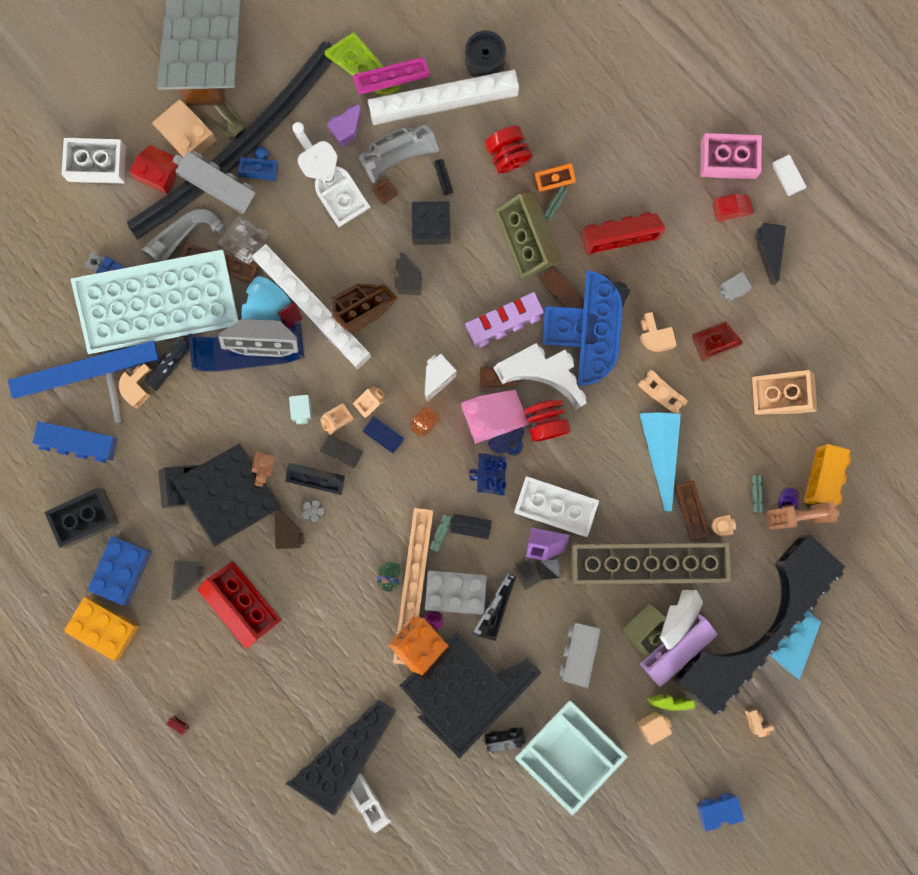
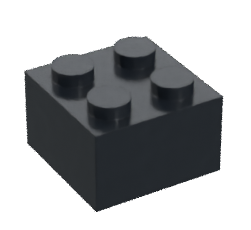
(431, 222)

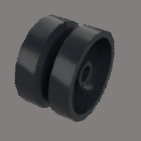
(485, 53)

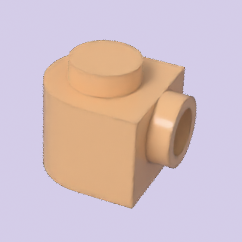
(722, 526)

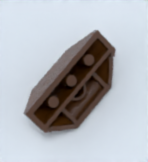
(360, 305)

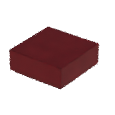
(289, 315)
(178, 725)

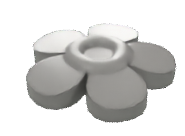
(312, 511)

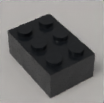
(81, 518)

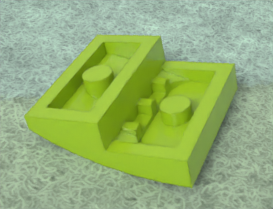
(666, 702)

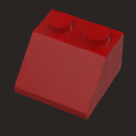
(155, 169)

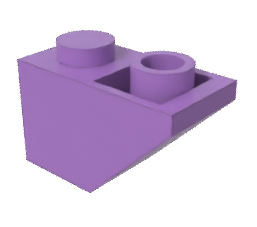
(346, 126)
(545, 544)

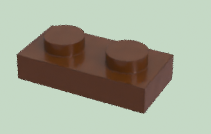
(489, 378)

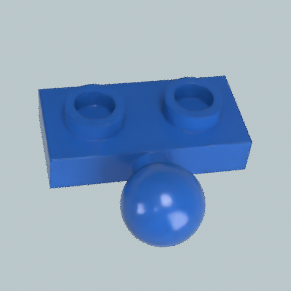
(259, 167)

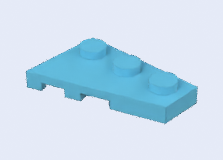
(796, 648)

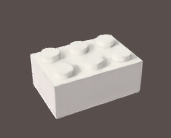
(94, 160)

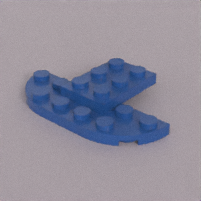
(592, 328)

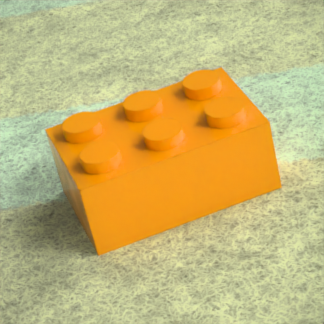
(827, 475)
(101, 628)

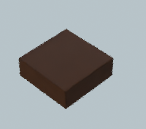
(385, 191)

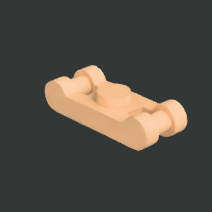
(662, 392)

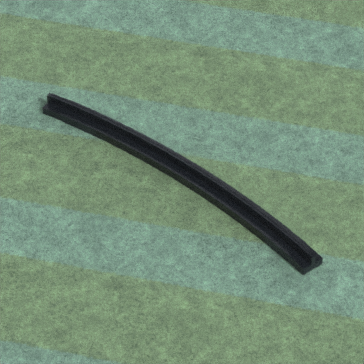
(241, 146)

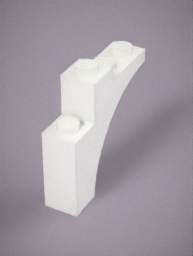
(554, 371)

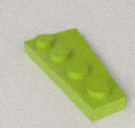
(356, 58)

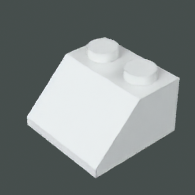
(438, 375)

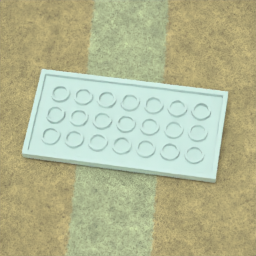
(155, 301)

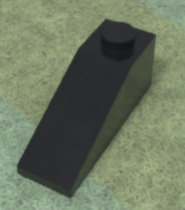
(770, 246)

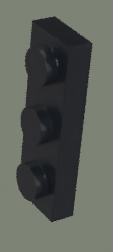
(315, 478)

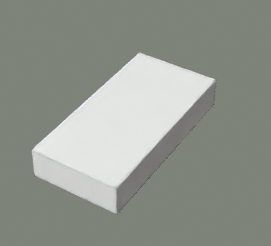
(789, 175)

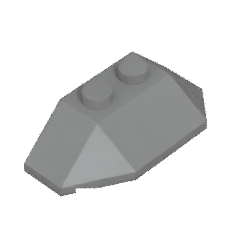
(259, 338)

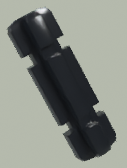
(443, 177)

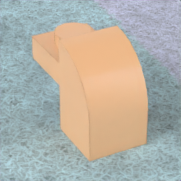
(656, 339)
(131, 387)

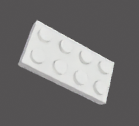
(556, 506)

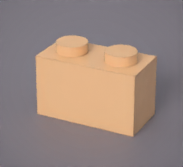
(654, 727)

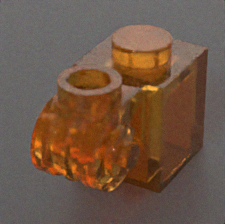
(424, 422)

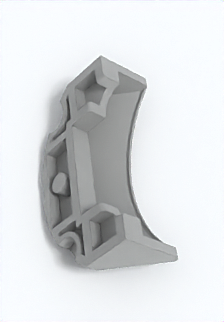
(397, 147)

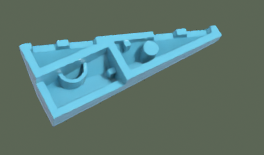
(662, 440)

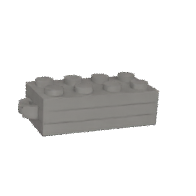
(213, 181)

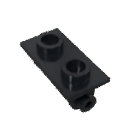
(471, 526)
(496, 740)

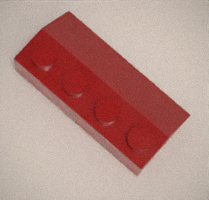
(622, 233)
(239, 604)

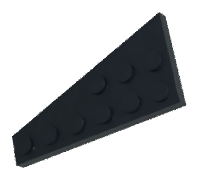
(517, 680)
(337, 767)

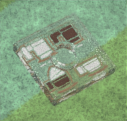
(243, 240)

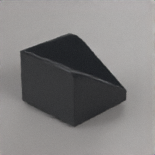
(549, 569)

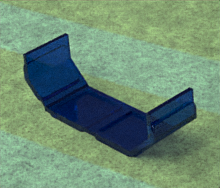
(209, 356)

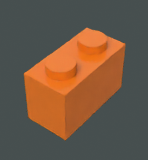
(554, 177)

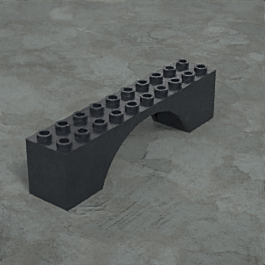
(804, 576)

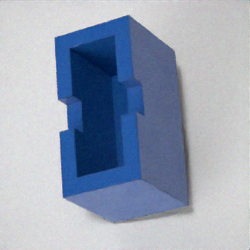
(719, 810)

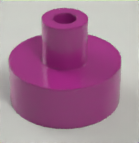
(435, 619)

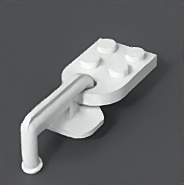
(340, 196)

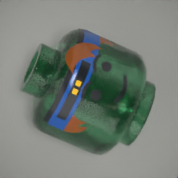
(390, 576)

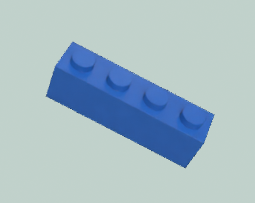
(74, 441)

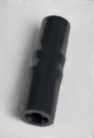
(167, 364)

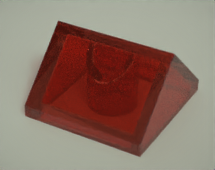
(716, 341)

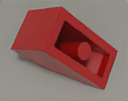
(732, 207)

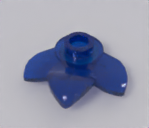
(502, 442)

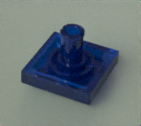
(490, 474)

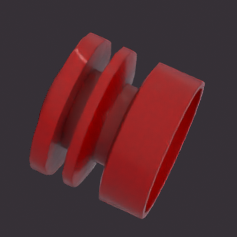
(508, 149)
(547, 420)

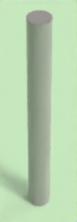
(113, 396)

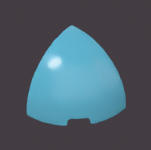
(264, 300)

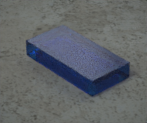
(383, 435)

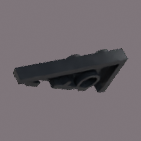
(491, 620)

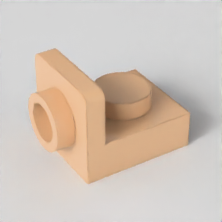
(369, 401)
(336, 418)
(755, 719)

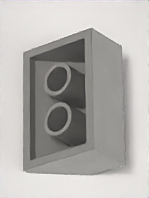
(579, 654)

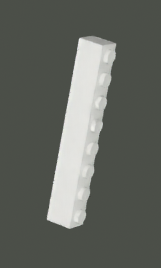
(443, 97)
(311, 306)

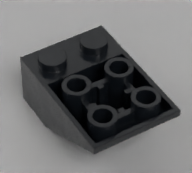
(169, 494)

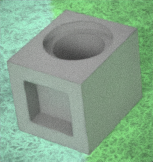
(735, 287)

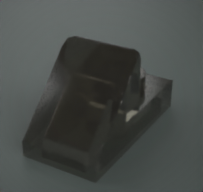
(341, 451)

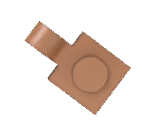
(263, 467)

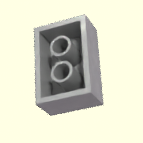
(455, 592)

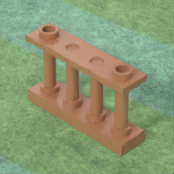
(789, 517)

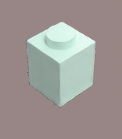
(300, 409)

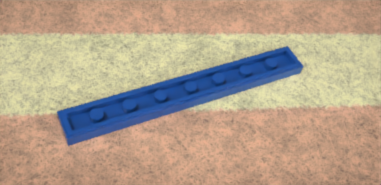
(83, 369)

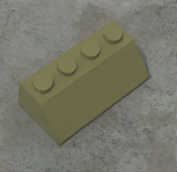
(528, 235)

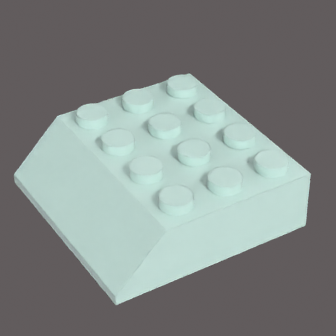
(571, 757)

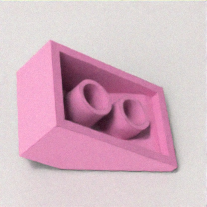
(493, 415)

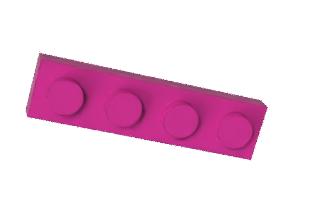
(391, 75)

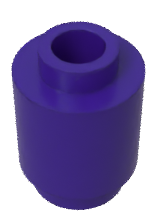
(788, 498)

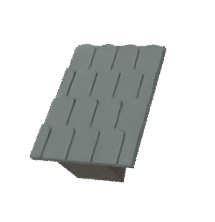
(200, 49)

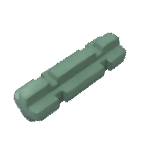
(555, 202)
(757, 493)
(441, 533)

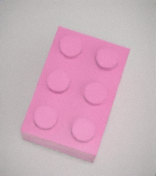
(730, 156)

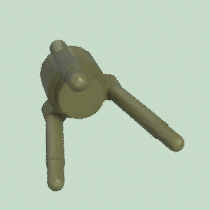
(234, 127)

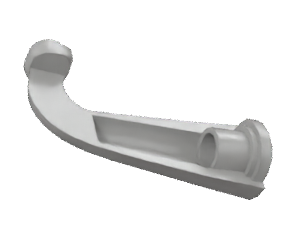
(168, 240)

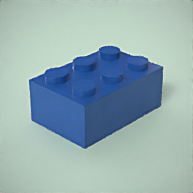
(119, 570)

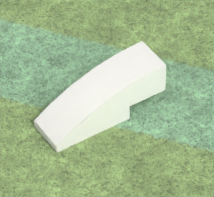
(681, 617)
(369, 804)

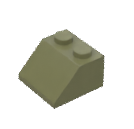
(646, 630)

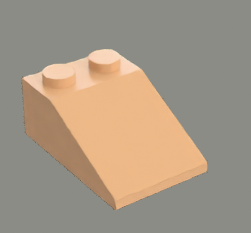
(184, 129)
(785, 393)

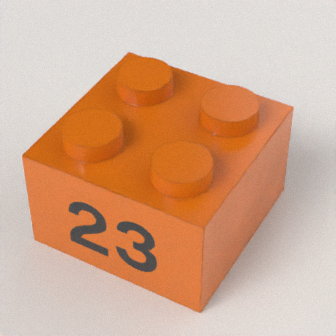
(418, 645)

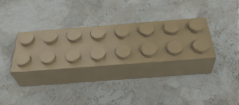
(650, 563)

